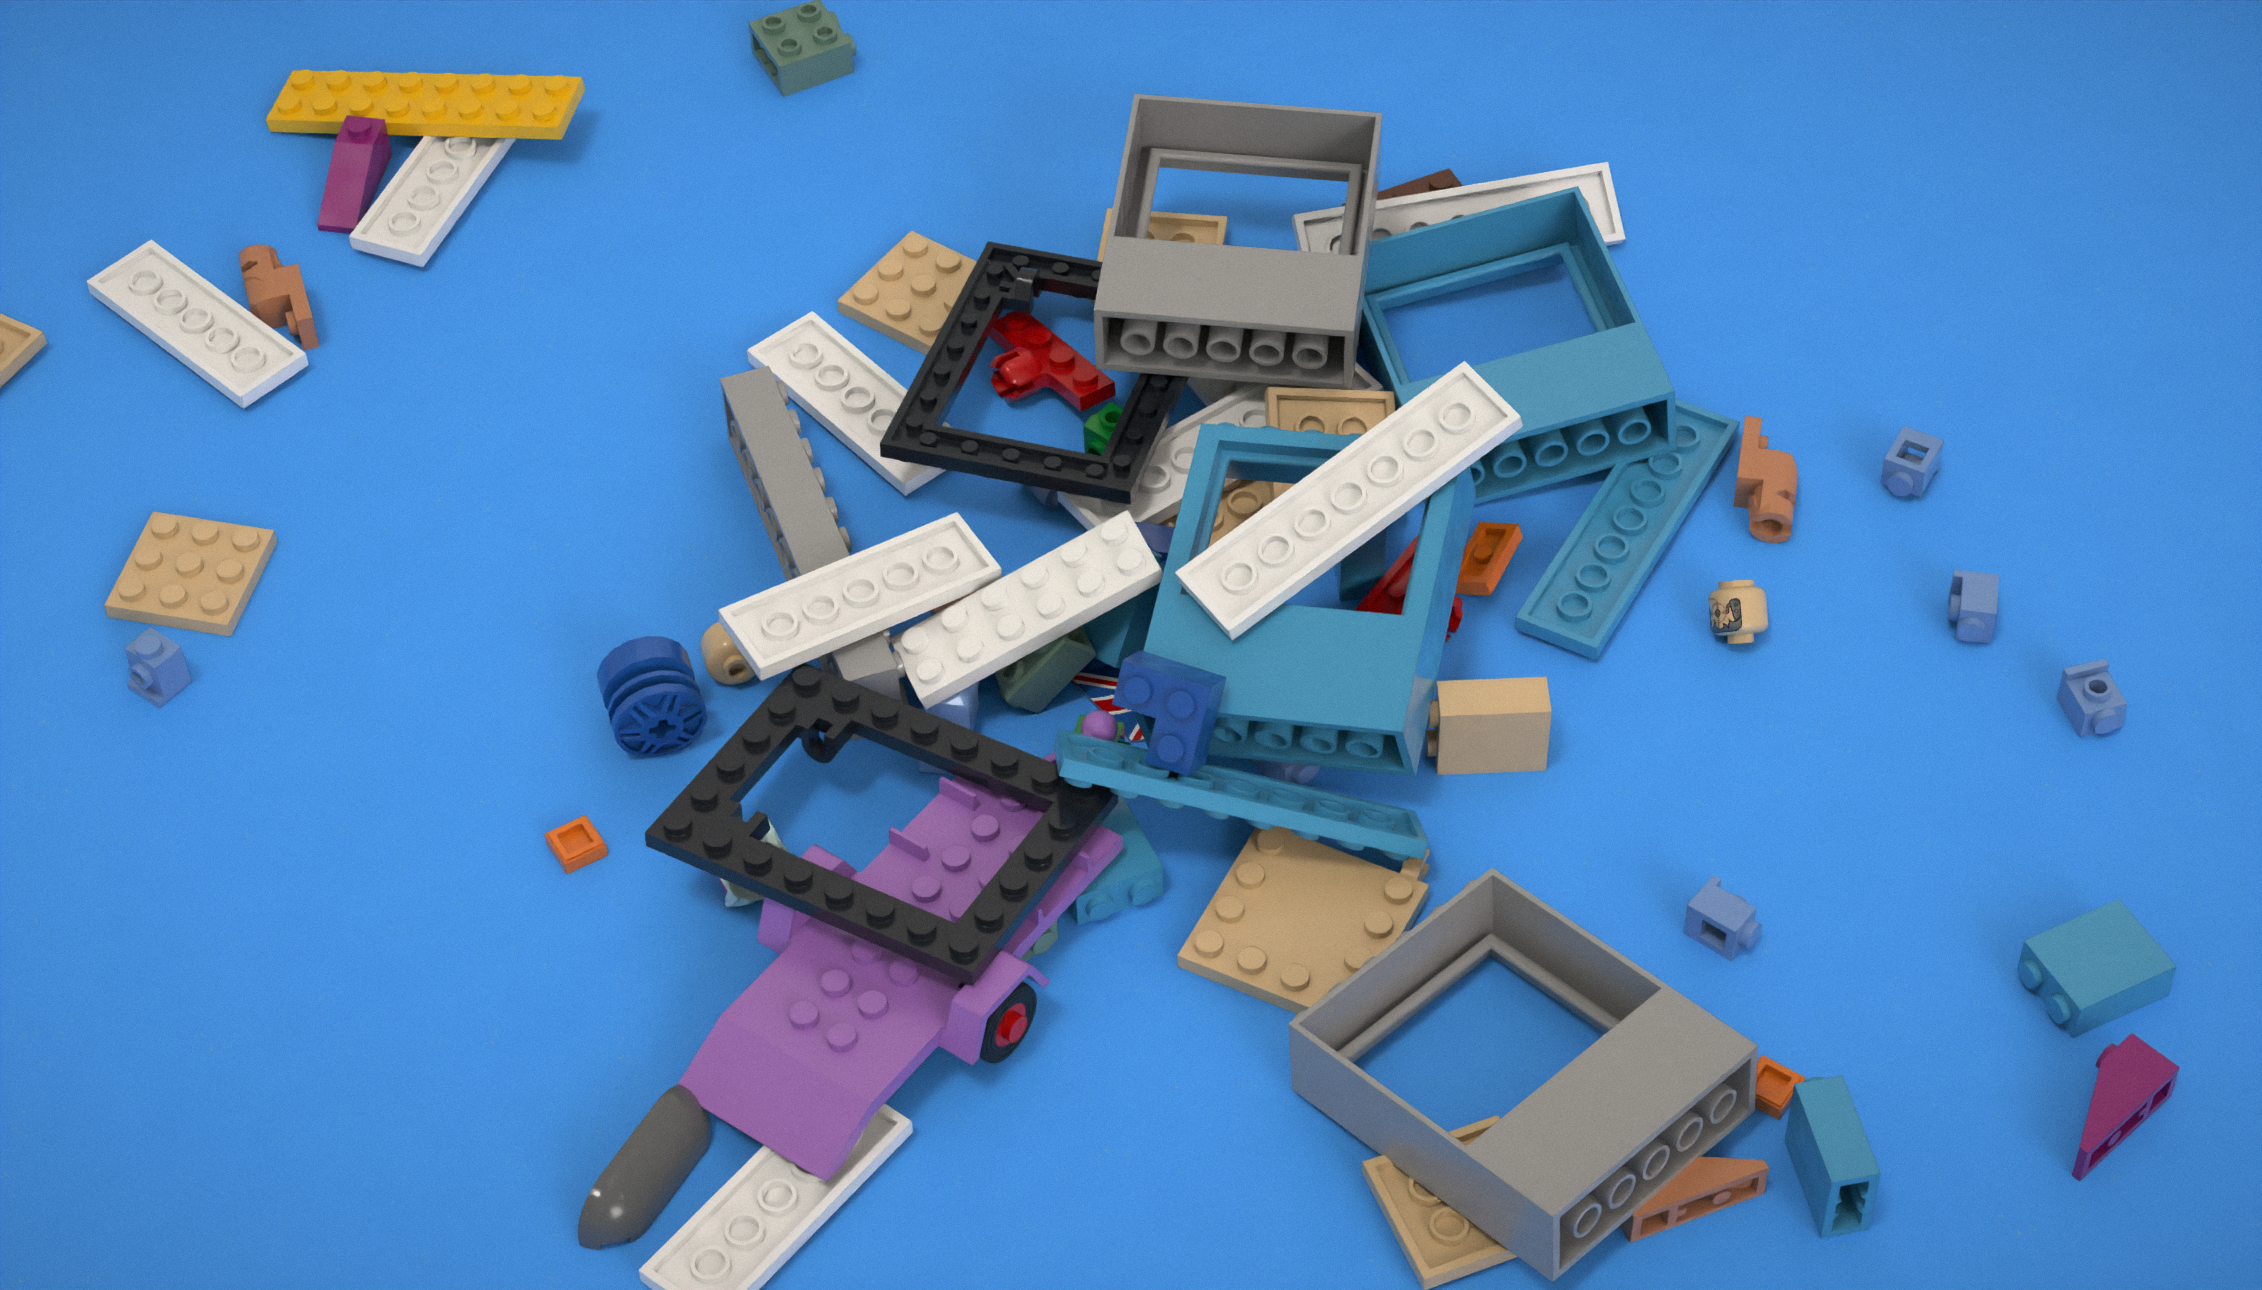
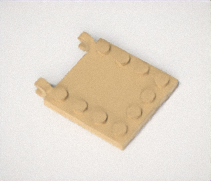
(1300, 918)

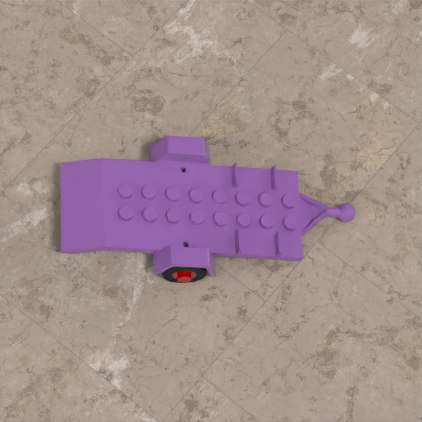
(847, 1021)

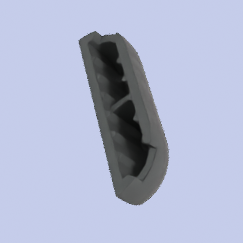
(646, 1170)

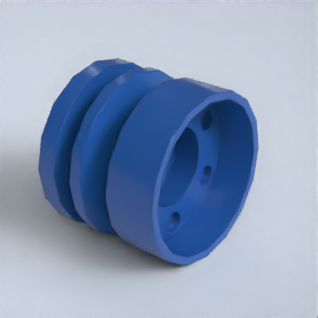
(651, 696)

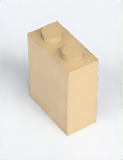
(1489, 725)

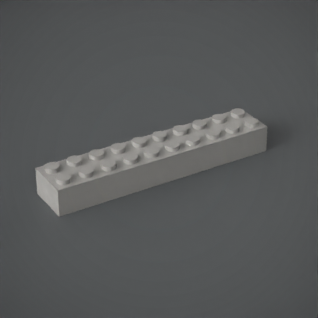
(797, 513)

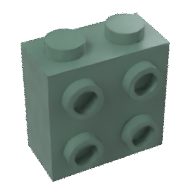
(802, 47)
(1045, 672)

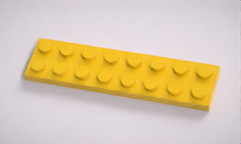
(429, 103)

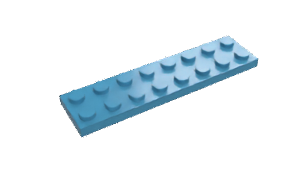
(1624, 536)
(1241, 794)

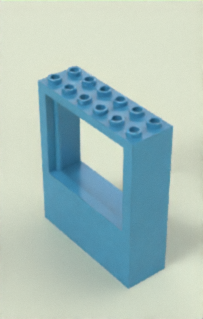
(1578, 399)
(1304, 677)

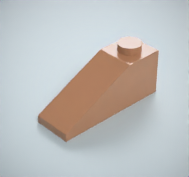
(1697, 1191)

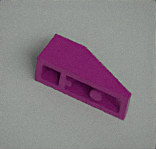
(354, 173)
(2127, 1090)

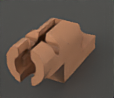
(277, 293)
(1765, 485)

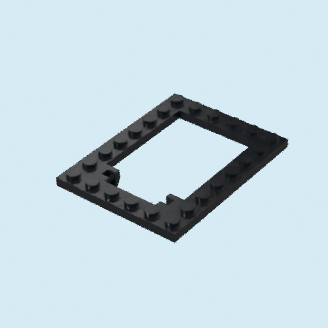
(1010, 280)
(709, 832)

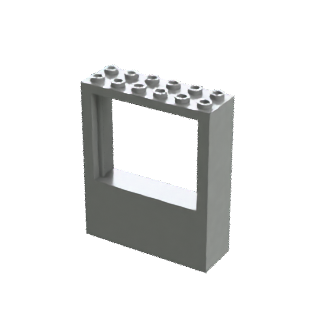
(1229, 306)
(1588, 1139)

